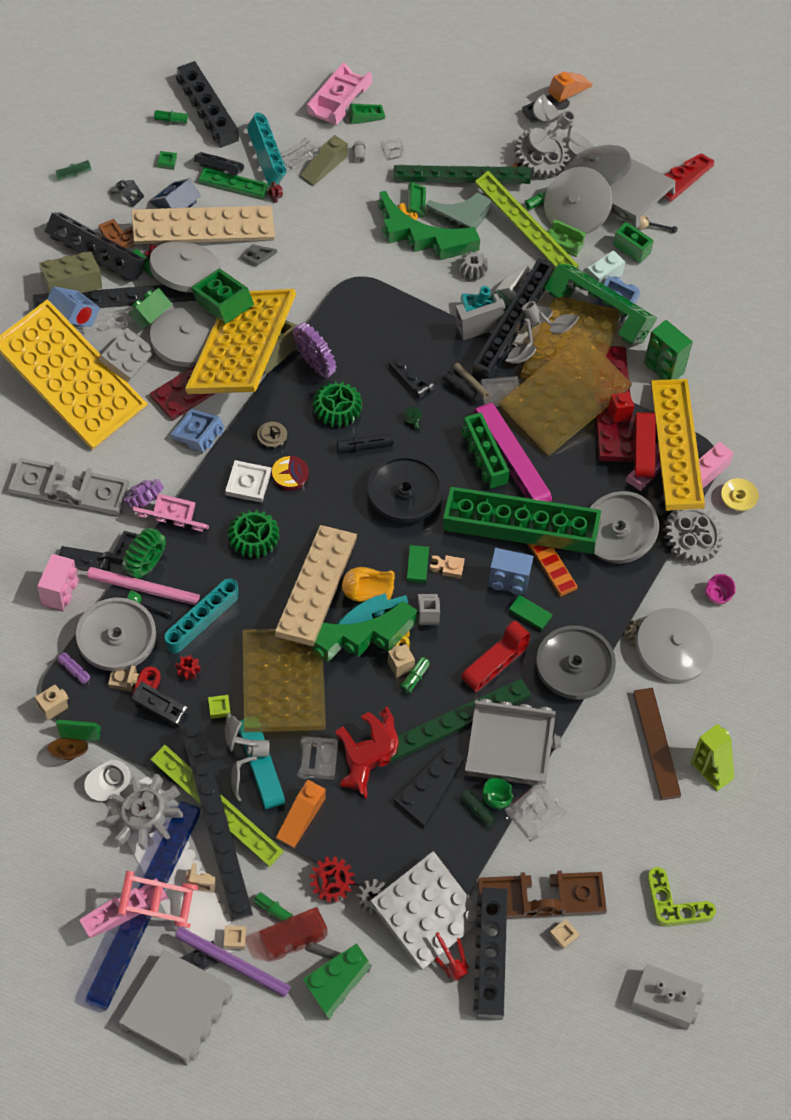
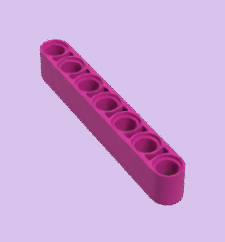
(514, 456)

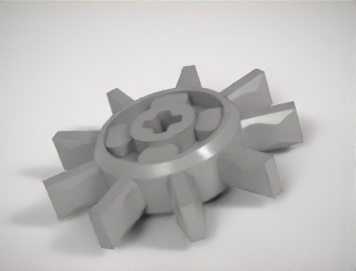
(144, 811)

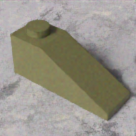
(329, 157)

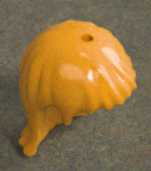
(364, 583)

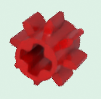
(188, 667)

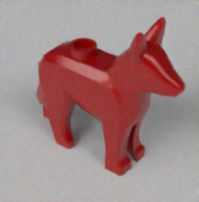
(370, 753)

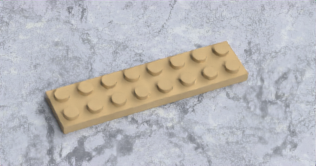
(203, 224)
(316, 585)

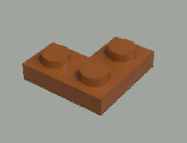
(113, 232)

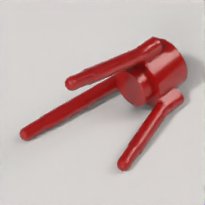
(456, 968)

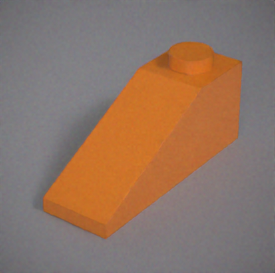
(567, 84)
(301, 813)

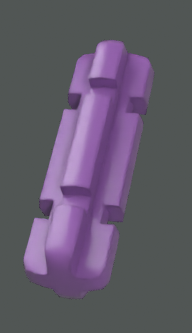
(75, 669)

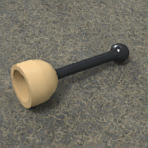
(645, 222)

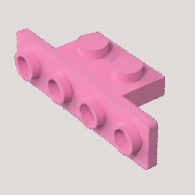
(173, 509)

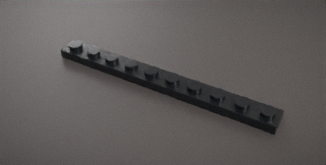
(125, 296)
(216, 820)

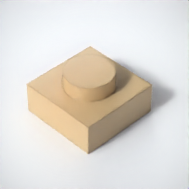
(564, 934)
(235, 937)

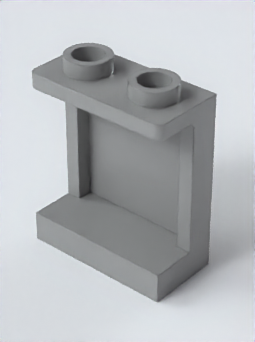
(480, 319)

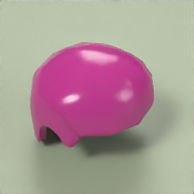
(720, 589)

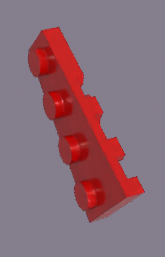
(688, 174)

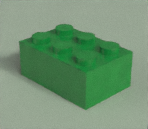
(222, 295)
(667, 351)

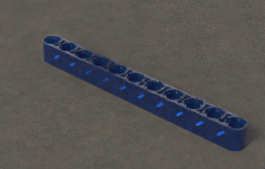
(131, 932)

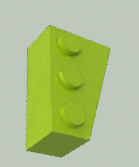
(714, 757)

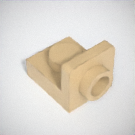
(124, 679)
(204, 881)

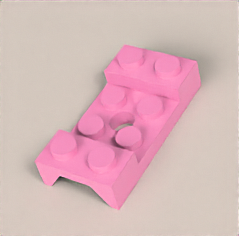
(329, 102)

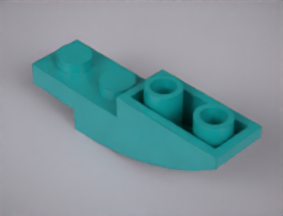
(374, 605)

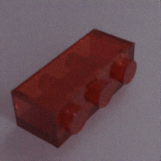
(293, 934)

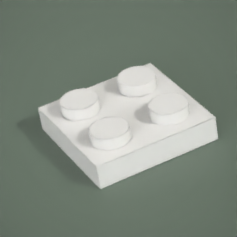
(248, 481)

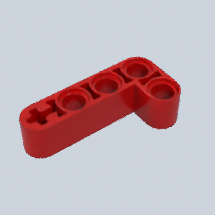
(644, 445)
(498, 657)

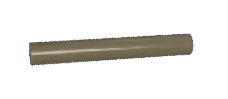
(472, 381)

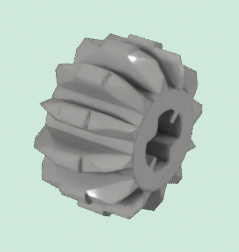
(473, 265)
(370, 888)

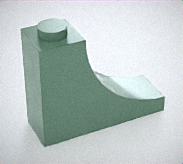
(460, 215)

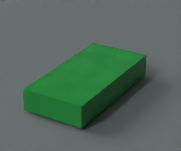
(416, 199)
(417, 564)
(530, 613)

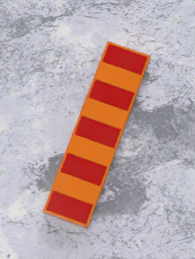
(554, 569)

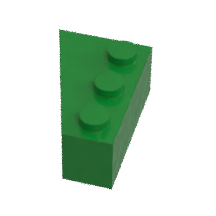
(337, 978)

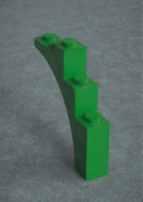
(445, 242)
(357, 637)

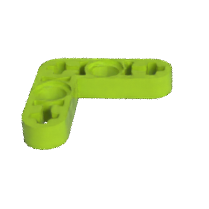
(668, 906)

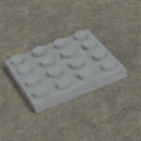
(426, 903)

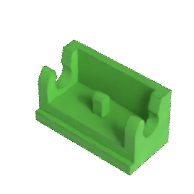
(567, 237)

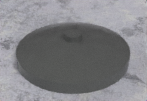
(608, 160)
(575, 662)

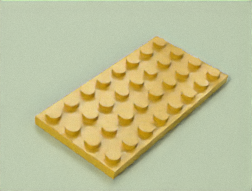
(241, 348)
(69, 375)

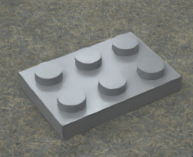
(126, 355)

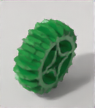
(329, 396)
(250, 540)
(144, 552)

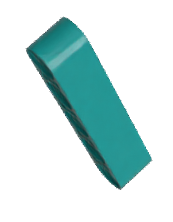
(266, 148)
(198, 623)
(264, 773)

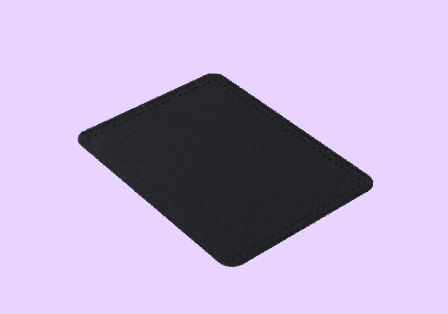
(366, 329)

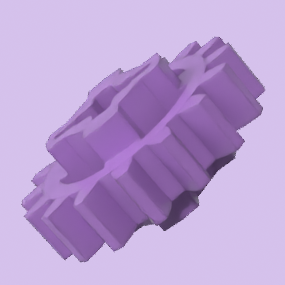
(143, 493)

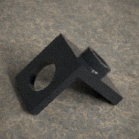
(126, 187)

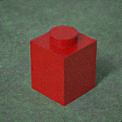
(621, 407)

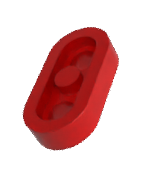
(145, 674)

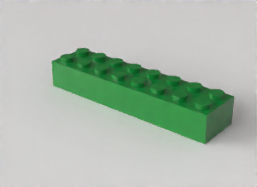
(522, 520)

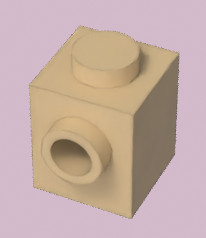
(400, 660)
(52, 701)

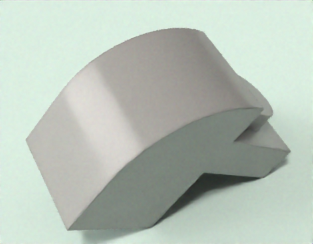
(428, 609)

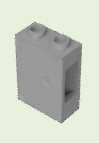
(667, 997)

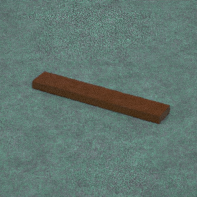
(657, 744)

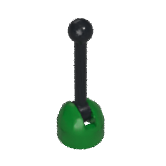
(136, 597)

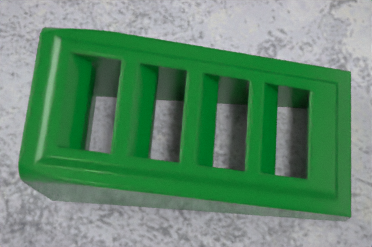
(359, 113)

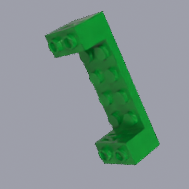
(568, 277)

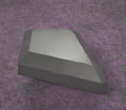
(258, 254)

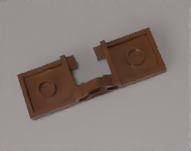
(578, 895)

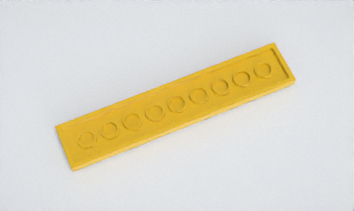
(677, 445)

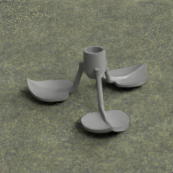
(541, 141)
(537, 315)
(256, 748)

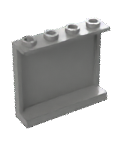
(638, 192)
(510, 742)
(177, 1006)

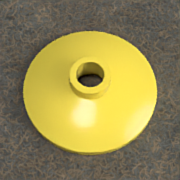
(739, 488)

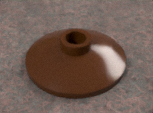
(67, 748)

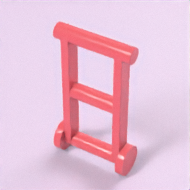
(158, 887)

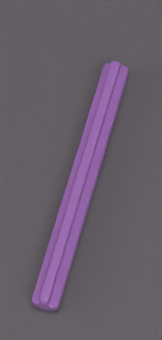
(232, 961)

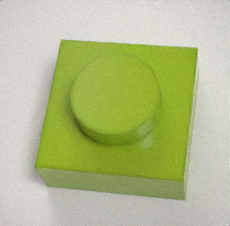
(219, 706)

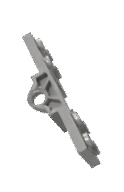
(96, 493)

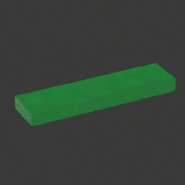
(233, 183)

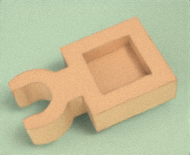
(450, 566)

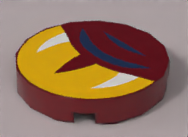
(290, 473)

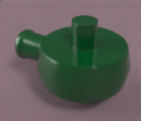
(412, 416)

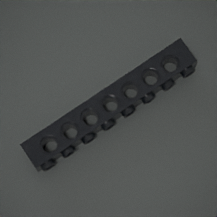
(512, 321)

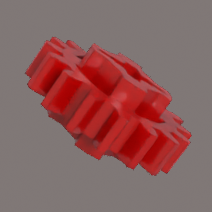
(327, 887)

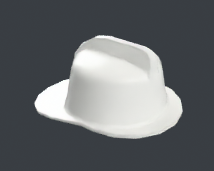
(107, 780)

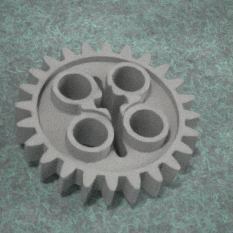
(541, 163)
(696, 549)

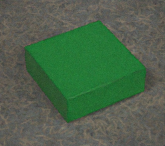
(167, 160)

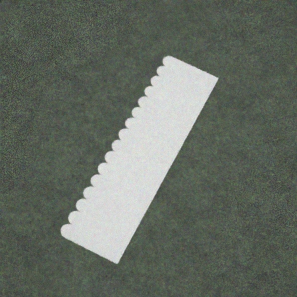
(205, 913)

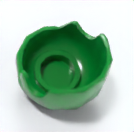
(497, 793)

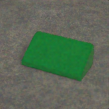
(78, 730)

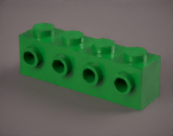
(485, 450)

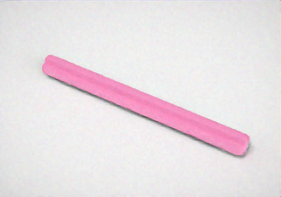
(143, 586)

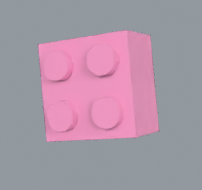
(58, 582)

